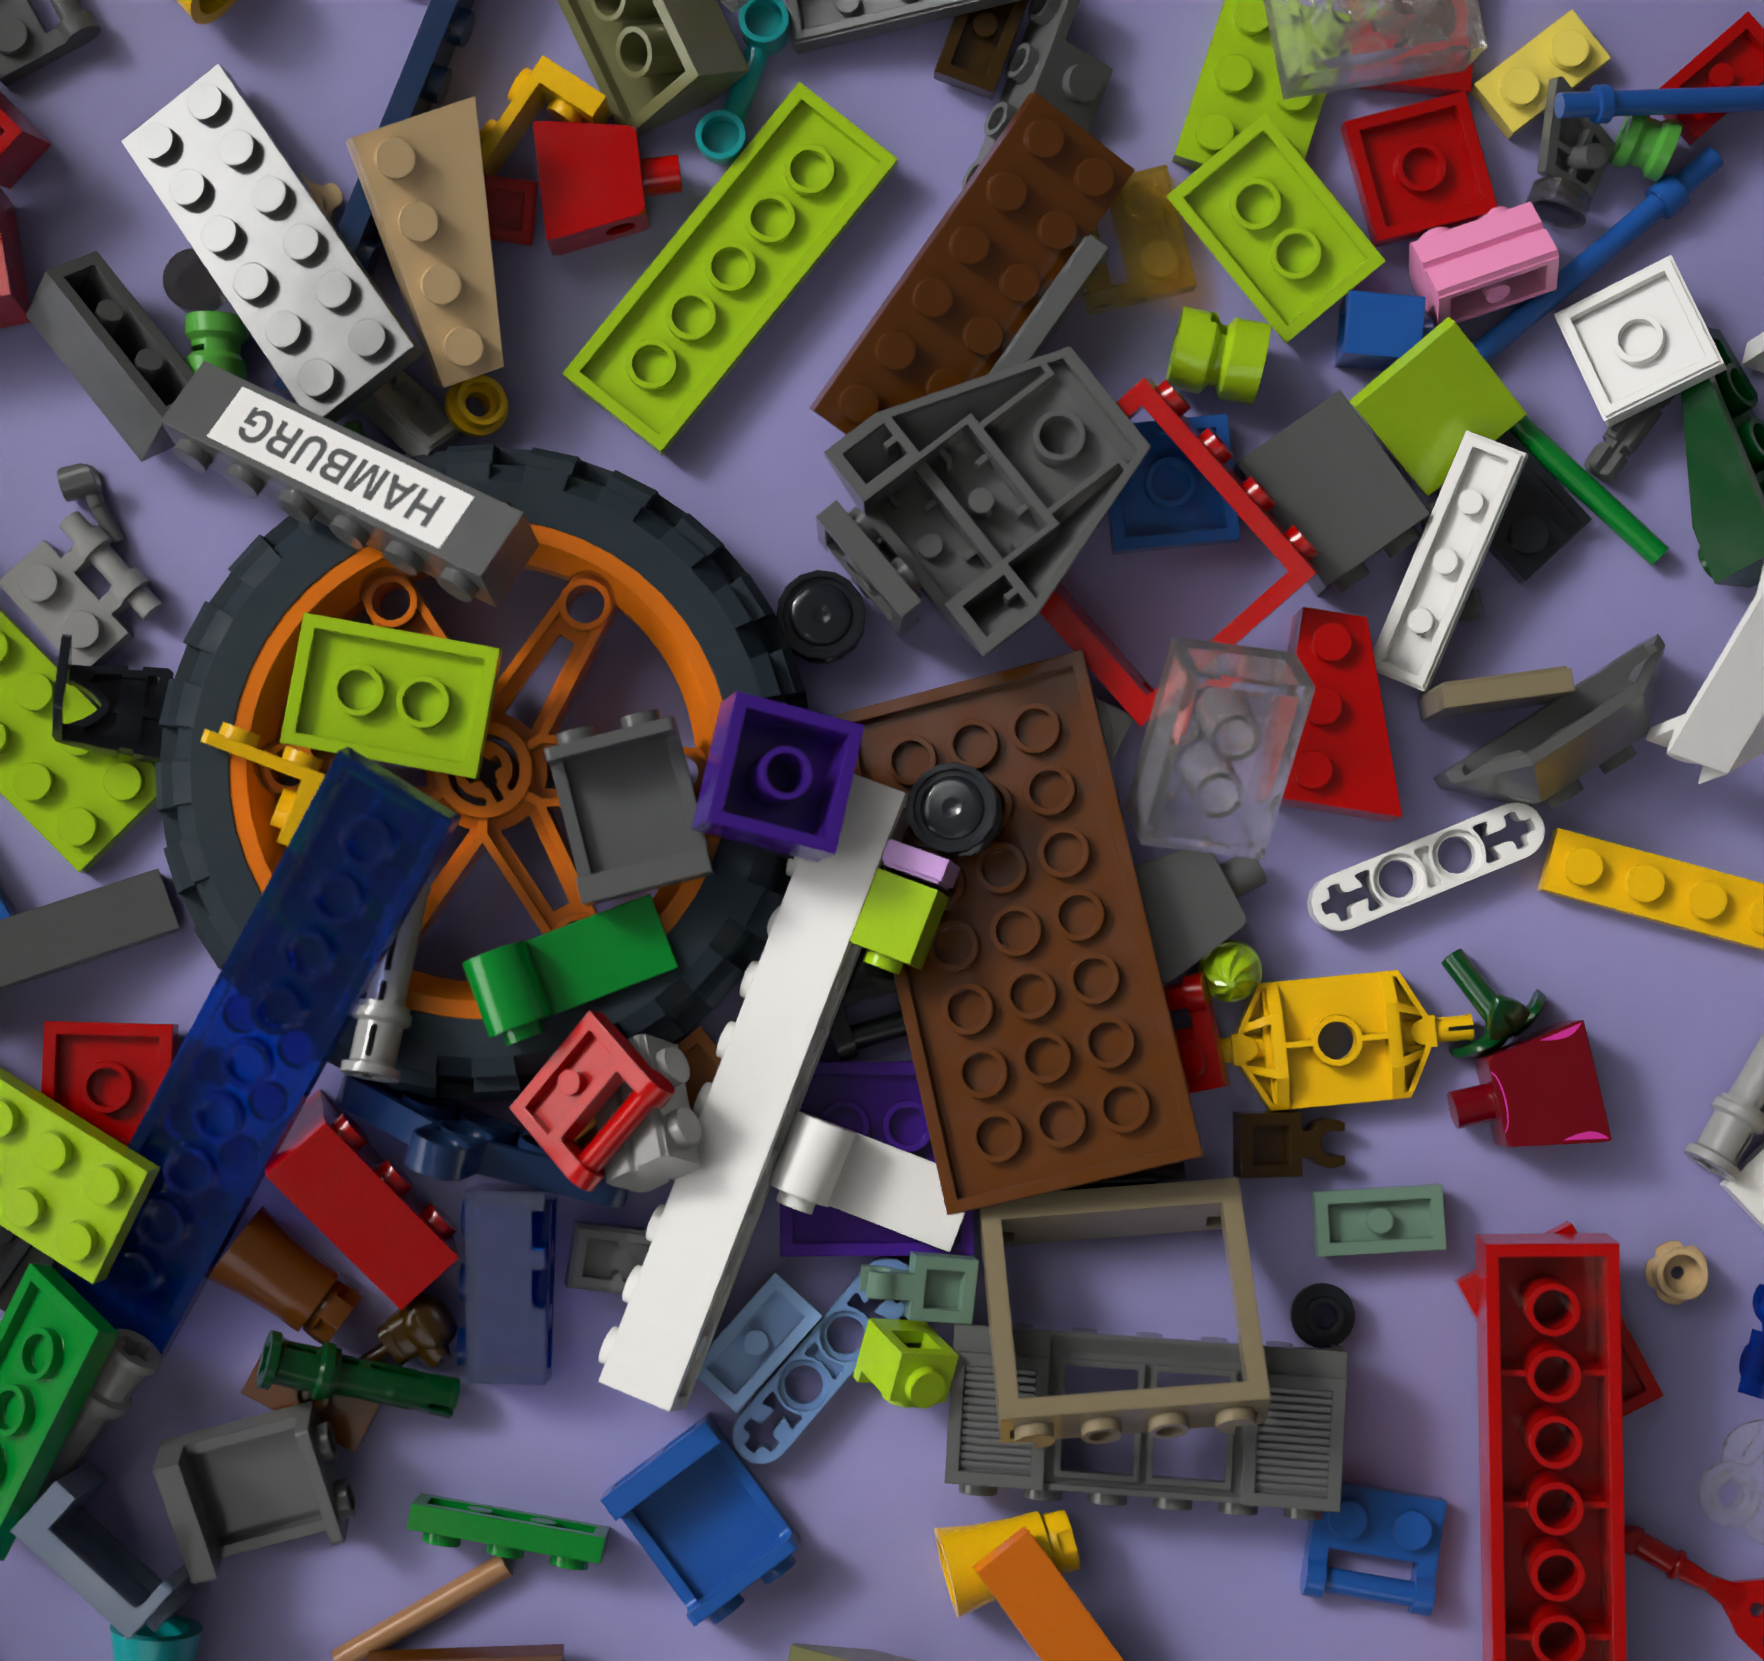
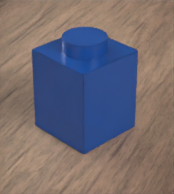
(1379, 328)

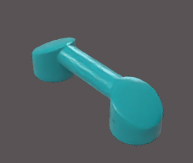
(765, 32)

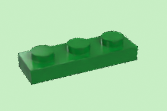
(508, 1531)

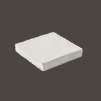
(1640, 341)

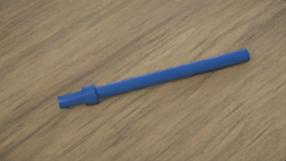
(1662, 200)

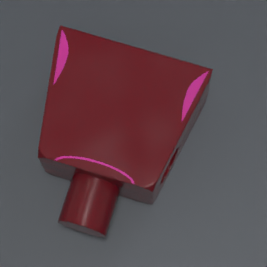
(1536, 1091)

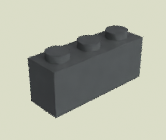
(111, 349)

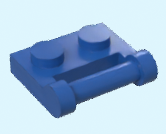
(1381, 1525)

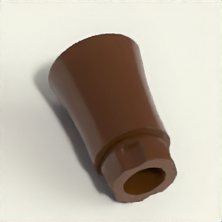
(286, 1278)

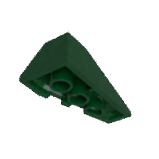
(1726, 472)

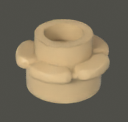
(1693, 1277)

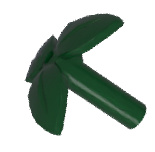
(1502, 1014)

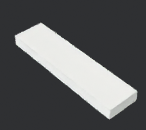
(1447, 560)

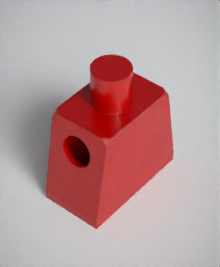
(597, 182)

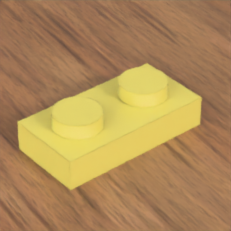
(1518, 87)

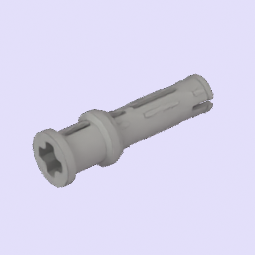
(383, 1011)
(1733, 1122)
(108, 1399)

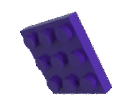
(885, 1105)

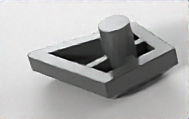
(1572, 146)

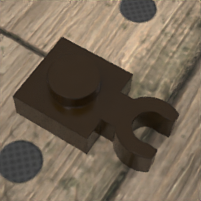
(1274, 1143)

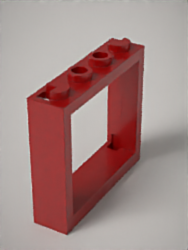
(1248, 500)

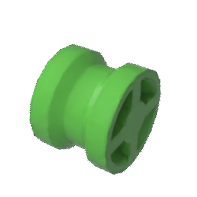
(1646, 144)

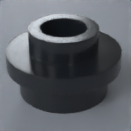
(1306, 1302)

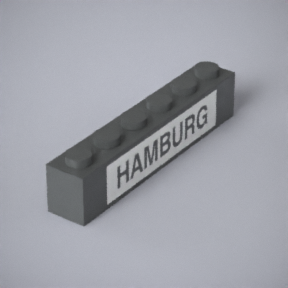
(350, 484)

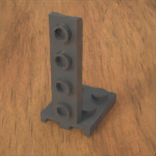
(871, 565)

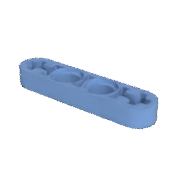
(819, 1354)

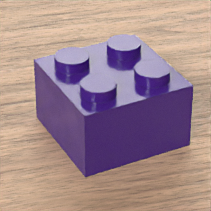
(778, 777)

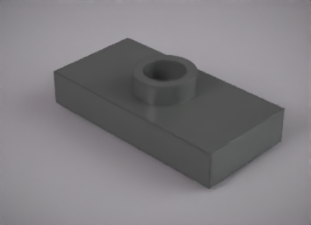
(604, 1255)

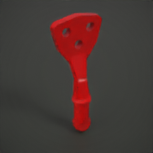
(1734, 1595)

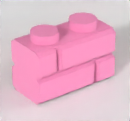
(1483, 264)

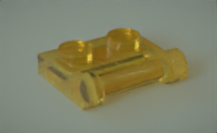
(1149, 245)

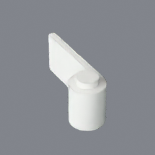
(863, 1178)

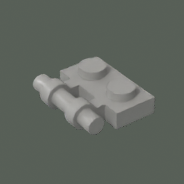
(62, 603)

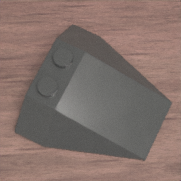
(993, 486)

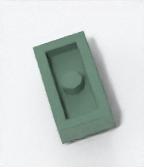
(1378, 1220)

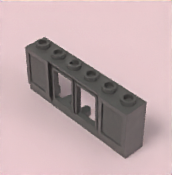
(1277, 1464)

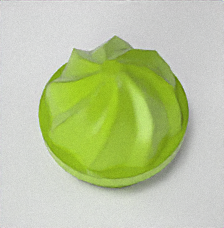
(1231, 970)

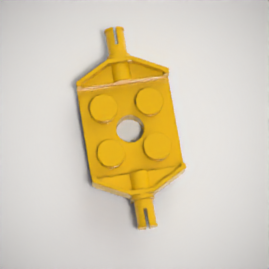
(1389, 1029)

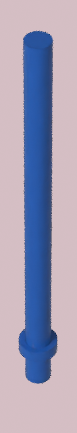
(1604, 103)

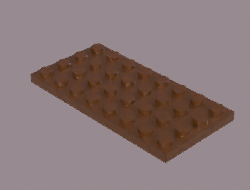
(1043, 989)

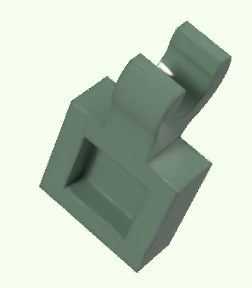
(933, 1287)

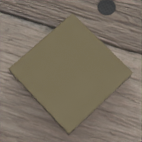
(1496, 693)

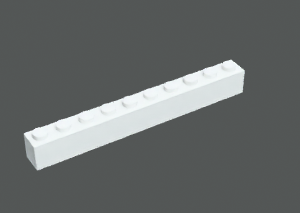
(749, 1109)

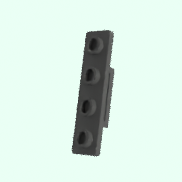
(1050, 67)

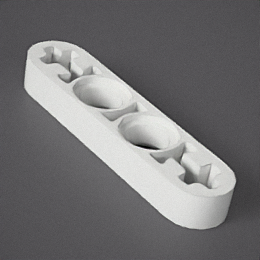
(1427, 872)

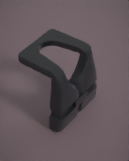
(127, 712)

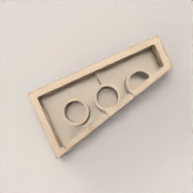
(434, 225)

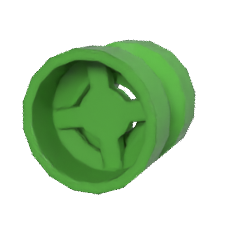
(217, 340)

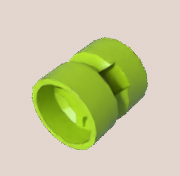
(1218, 355)

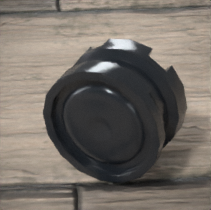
(821, 616)
(955, 810)

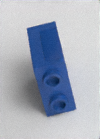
(704, 1521)

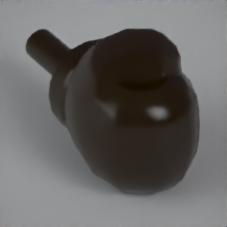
(418, 1332)

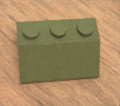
(656, 55)

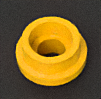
(492, 397)

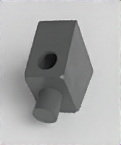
(1194, 904)

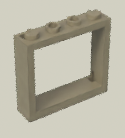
(1112, 1214)

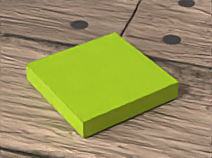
(1432, 399)

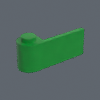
(568, 968)

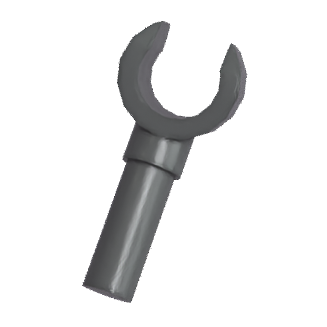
(85, 481)

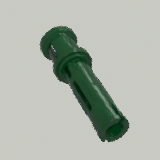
(329, 1372)

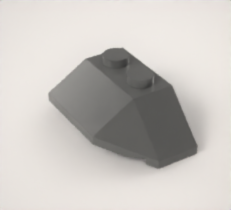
(1567, 736)

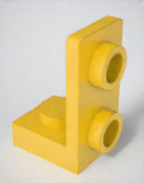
(548, 82)
(293, 762)

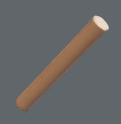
(425, 1610)

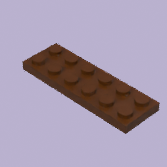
(980, 266)

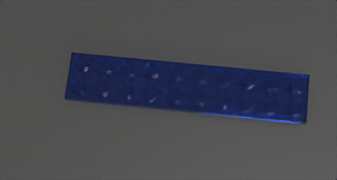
(268, 1034)

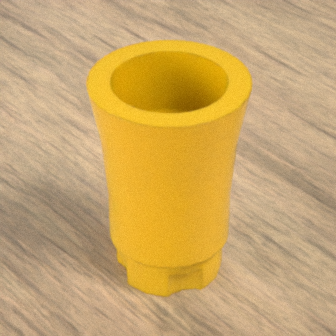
(966, 1545)

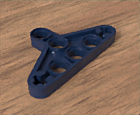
(459, 1142)

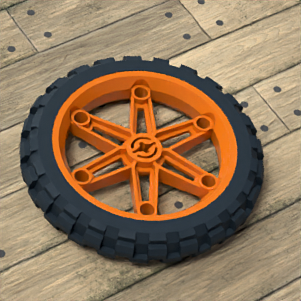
(602, 538)

